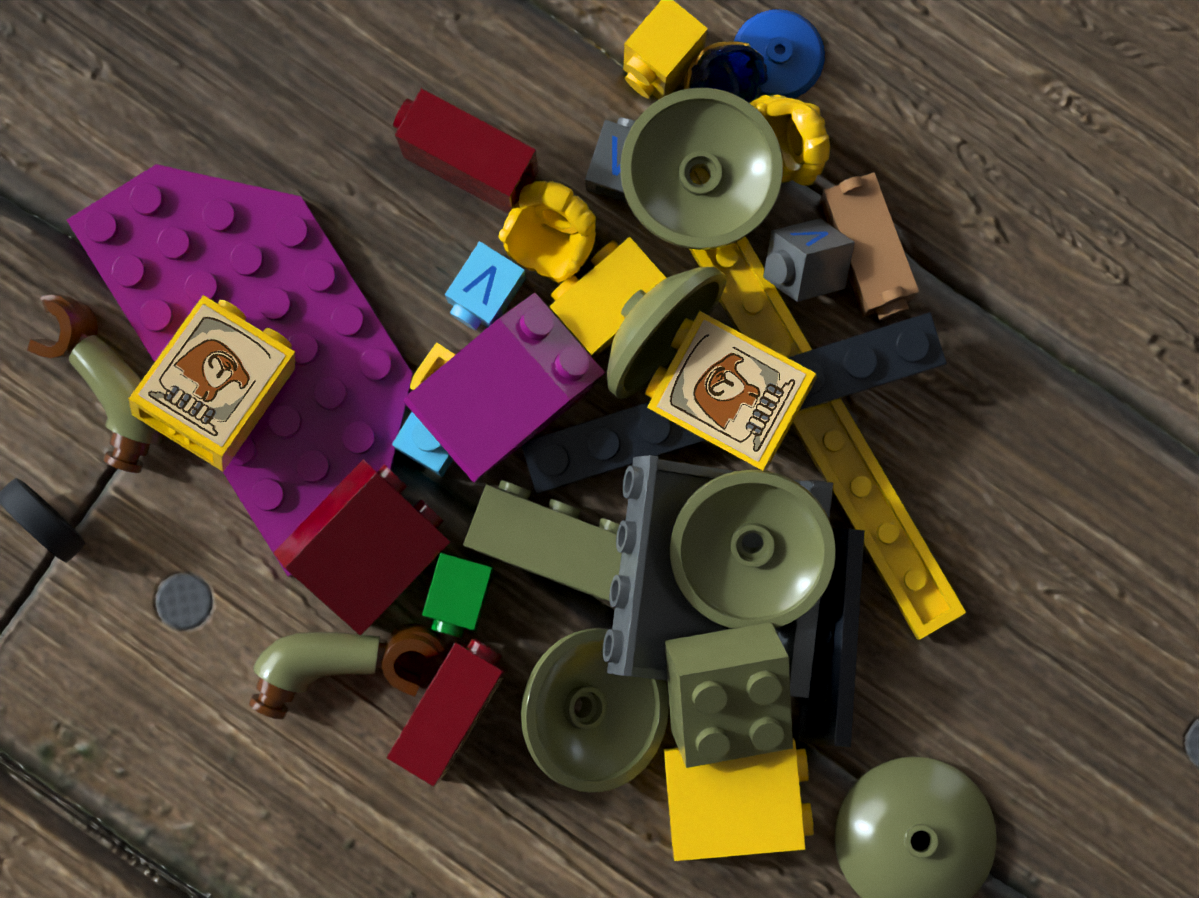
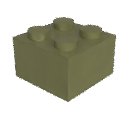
(729, 694)

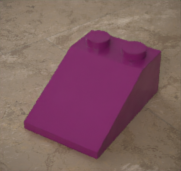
(504, 387)

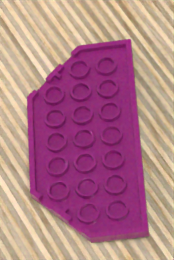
(261, 249)

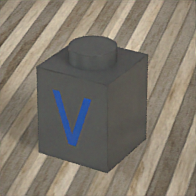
(604, 170)
(808, 259)

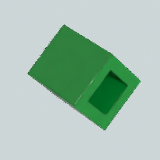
(457, 595)

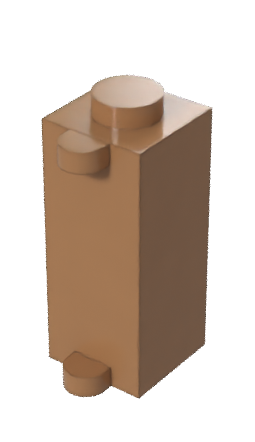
(878, 262)

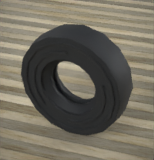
(41, 520)

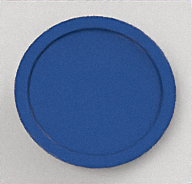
(789, 49)

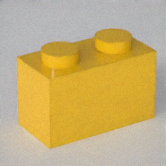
(662, 49)
(594, 303)

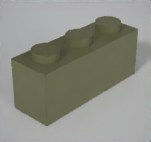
(545, 539)

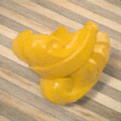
(799, 135)
(549, 230)

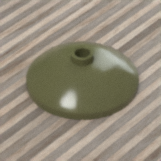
(707, 132)
(652, 323)
(756, 584)
(610, 735)
(892, 805)

